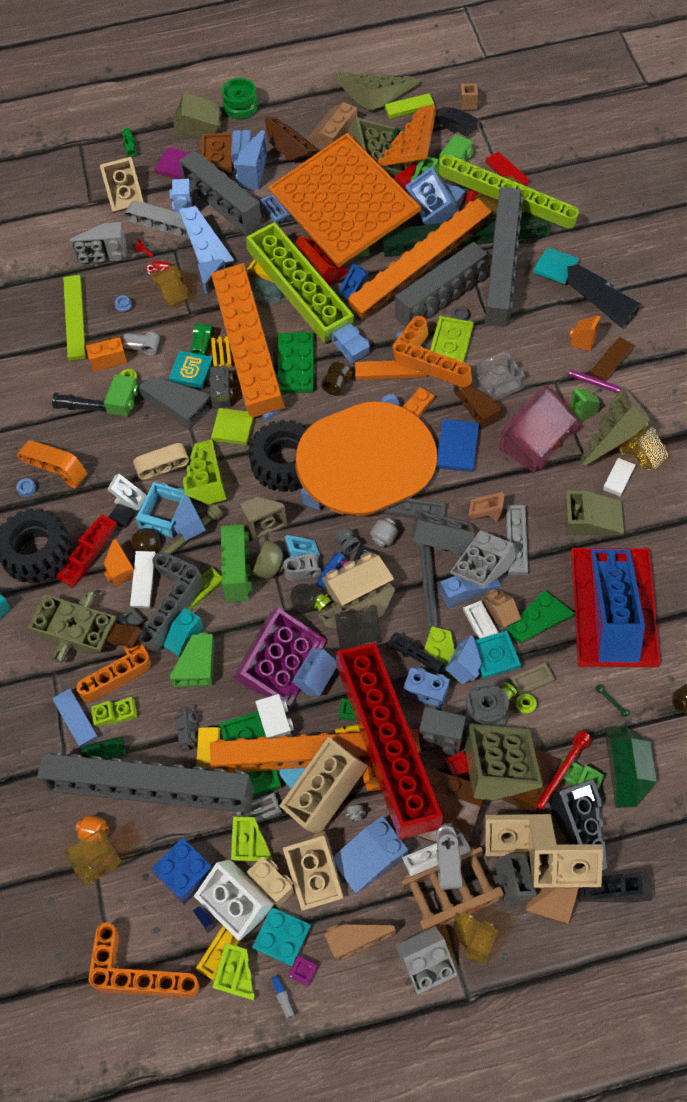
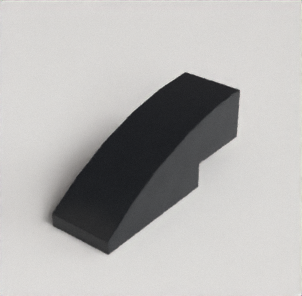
(456, 120)

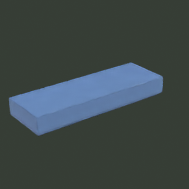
(75, 718)

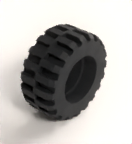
(264, 443)
(45, 561)

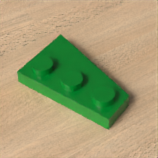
(538, 617)

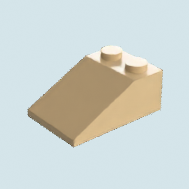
(121, 183)
(313, 870)

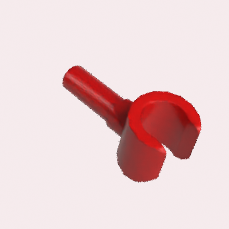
(141, 248)

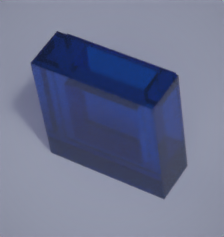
(203, 919)

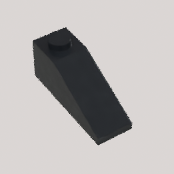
(619, 888)

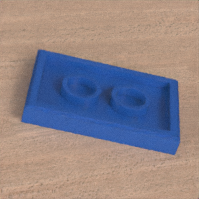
(457, 445)

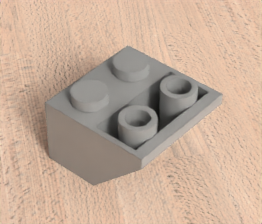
(426, 960)

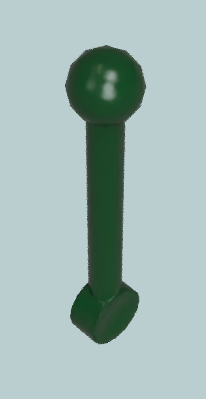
(624, 712)

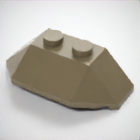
(379, 597)

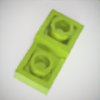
(111, 713)

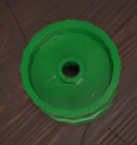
(239, 98)

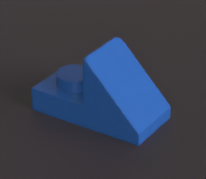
(353, 281)

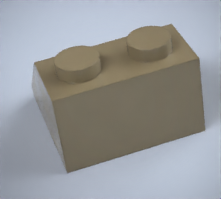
(263, 516)

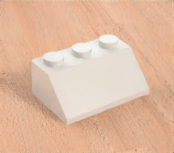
(233, 899)

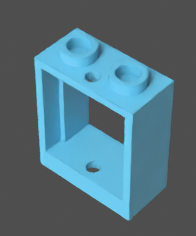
(161, 526)

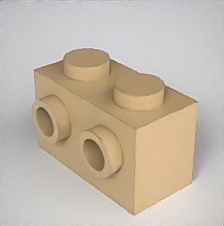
(274, 885)

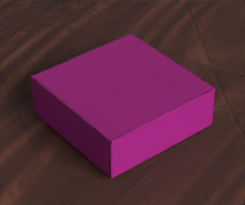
(302, 970)

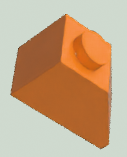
(585, 333)
(117, 565)

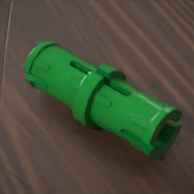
(129, 142)

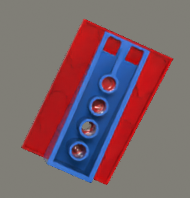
(614, 607)

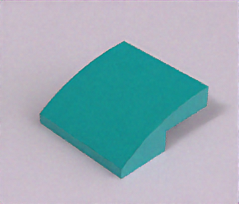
(554, 265)

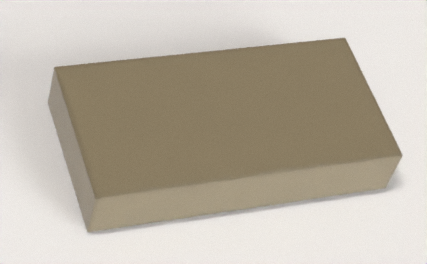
(532, 679)

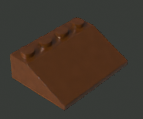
(455, 802)

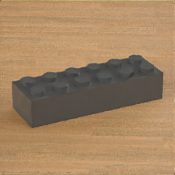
(221, 192)
(441, 284)

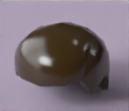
(146, 540)

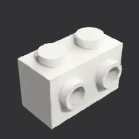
(273, 717)

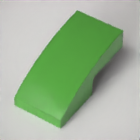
(577, 774)

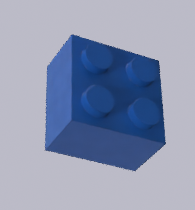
(182, 870)

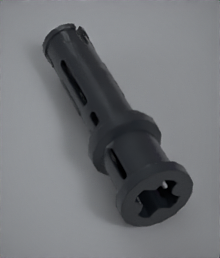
(71, 402)
(410, 649)

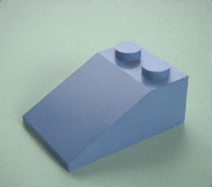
(251, 162)
(432, 197)
(370, 855)

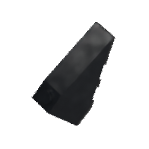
(579, 815)

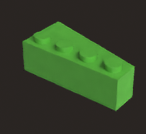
(234, 562)

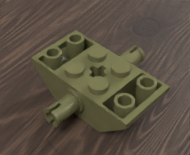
(71, 625)

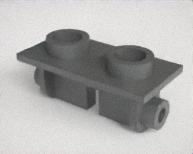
(186, 720)

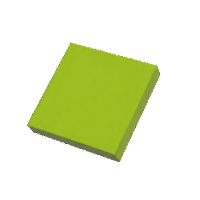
(232, 426)

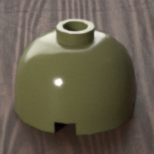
(268, 561)

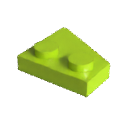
(248, 841)
(234, 973)

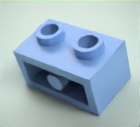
(181, 195)

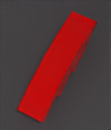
(87, 551)

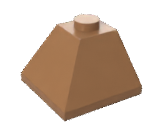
(553, 903)

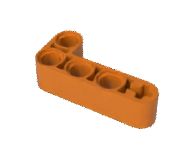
(53, 460)
(113, 673)

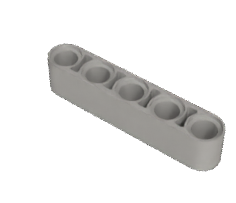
(156, 218)

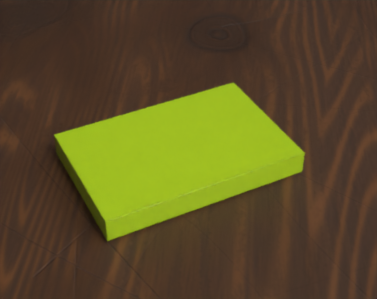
(452, 337)

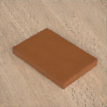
(217, 150)

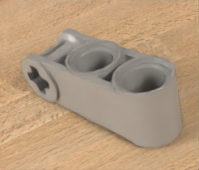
(448, 858)

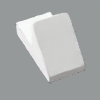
(126, 493)

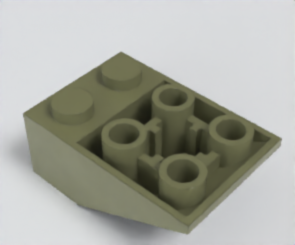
(592, 514)

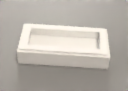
(619, 477)
(480, 620)

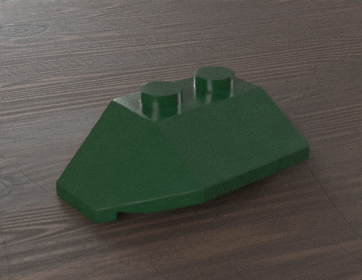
(630, 766)

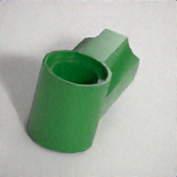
(202, 335)

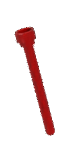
(580, 741)

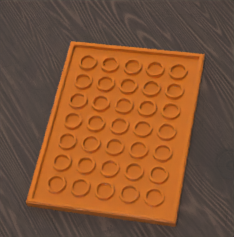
(343, 199)

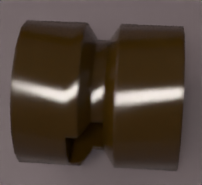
(336, 378)

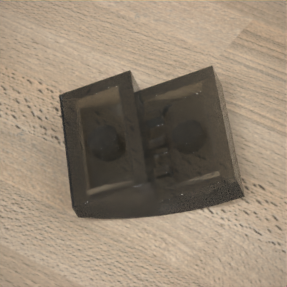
(358, 627)

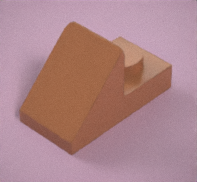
(487, 506)

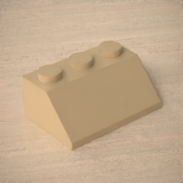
(356, 578)

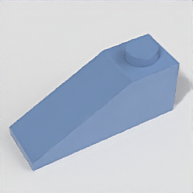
(457, 590)

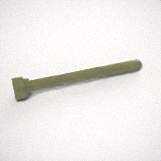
(213, 514)

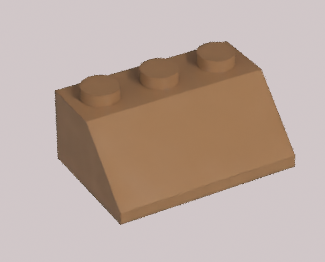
(333, 125)

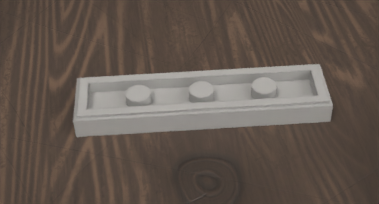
(517, 535)

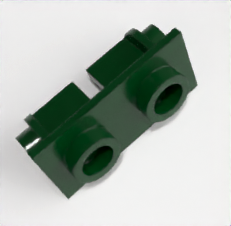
(105, 749)

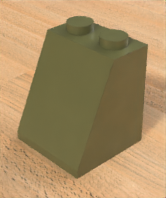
(196, 117)

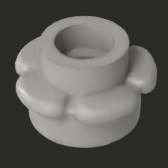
(355, 813)

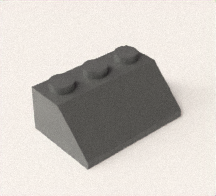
(442, 532)

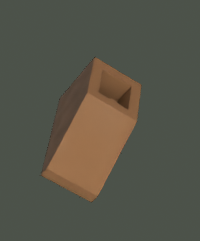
(468, 96)
(501, 607)

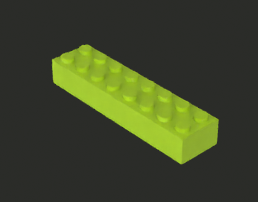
(298, 281)

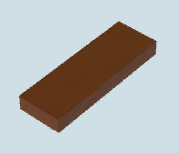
(612, 359)
(122, 635)

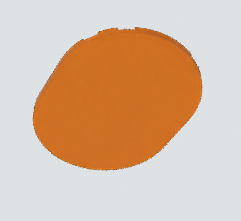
(366, 458)

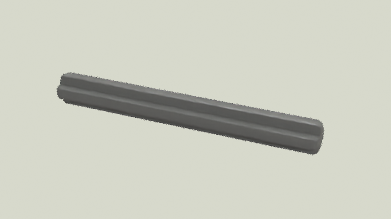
(428, 585)

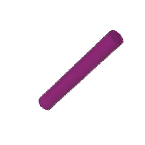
(594, 381)

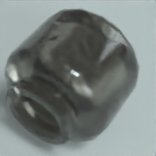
(303, 597)

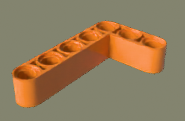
(410, 354)
(134, 976)

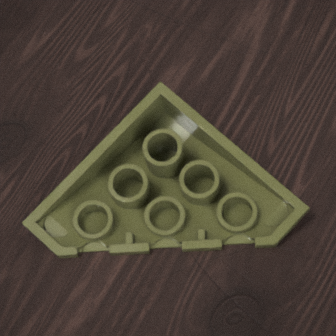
(374, 90)
(617, 426)

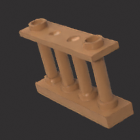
(469, 903)

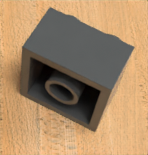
(441, 731)

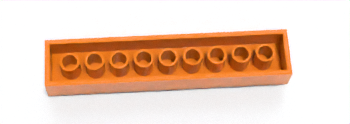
(247, 341)

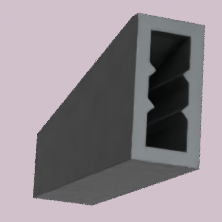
(176, 400)

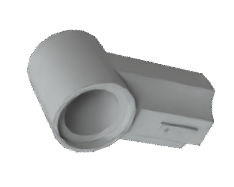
(146, 343)

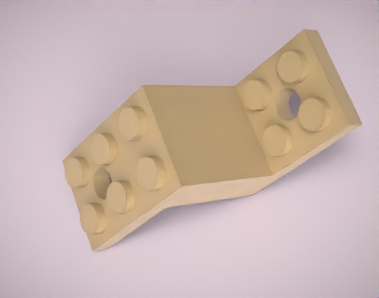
(549, 862)

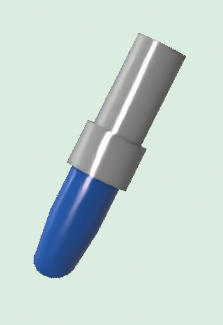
(282, 997)

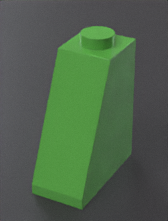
(195, 663)

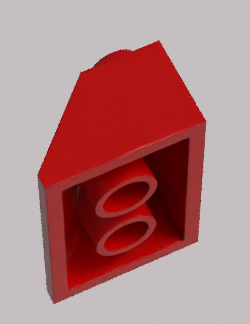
(319, 260)

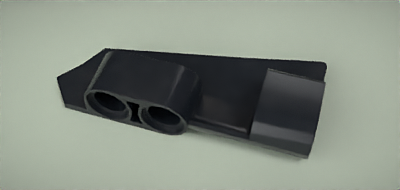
(600, 293)

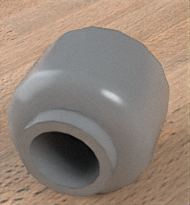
(383, 532)

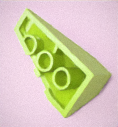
(203, 475)

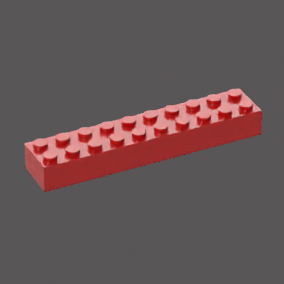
(388, 741)

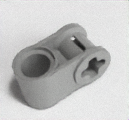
(303, 567)

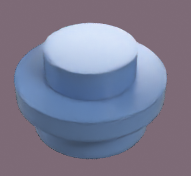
(123, 303)

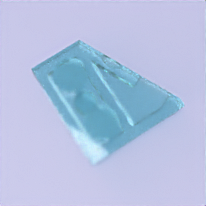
(266, 292)

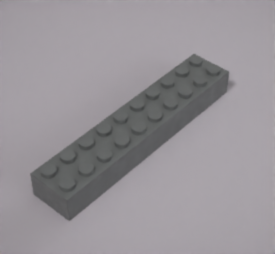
(146, 782)

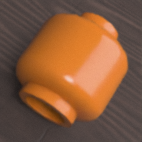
(90, 825)

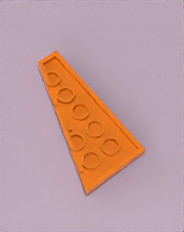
(414, 141)

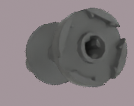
(486, 705)

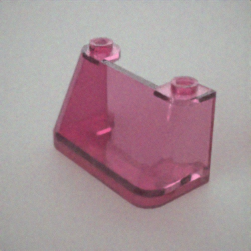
(538, 428)

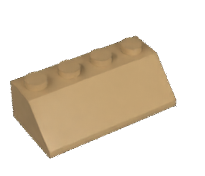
(323, 786)

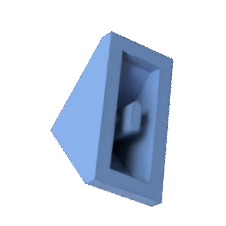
(205, 271)

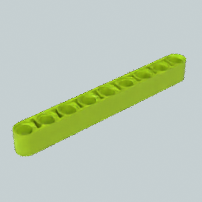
(490, 183)

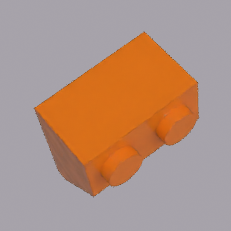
(106, 353)

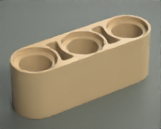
(161, 461)

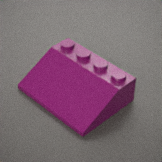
(277, 656)

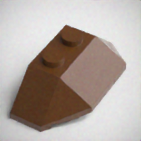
(288, 140)

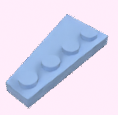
(202, 237)

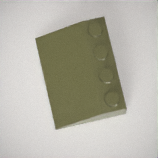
(375, 140)
(501, 761)

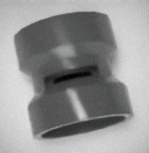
(347, 540)

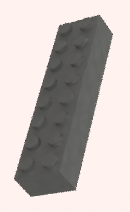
(504, 257)

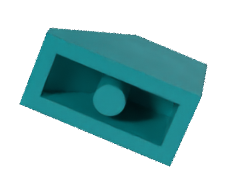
(181, 631)

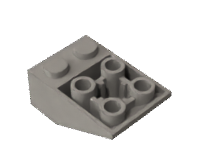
(100, 244)
(484, 559)

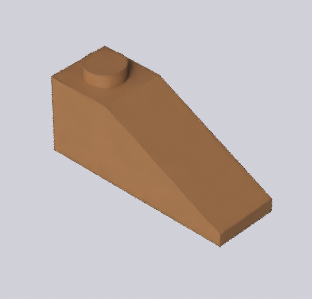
(352, 939)

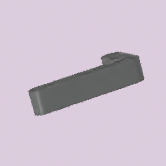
(187, 581)

